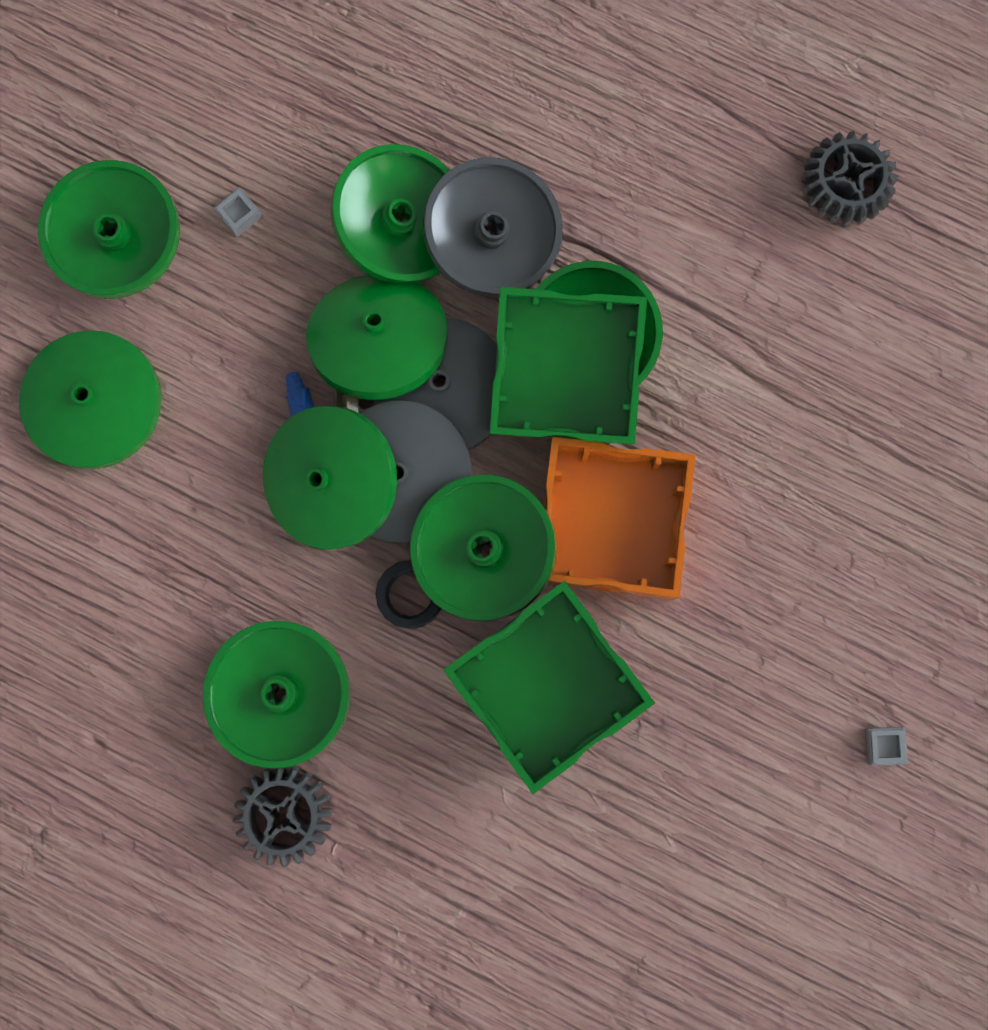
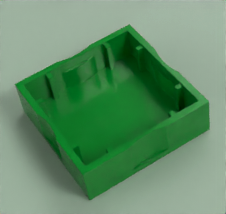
(567, 365)
(548, 687)

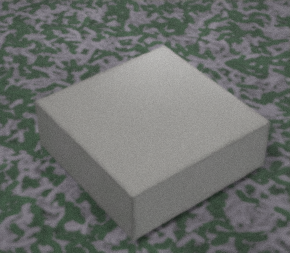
(238, 211)
(886, 746)

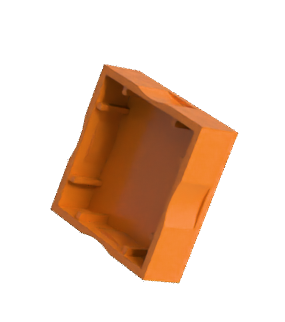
(618, 516)

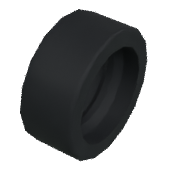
(383, 599)

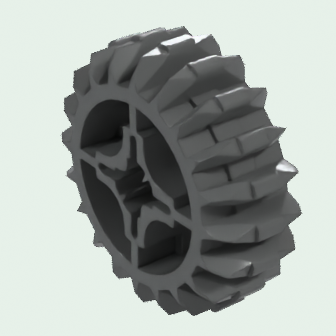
(859, 162)
(264, 841)

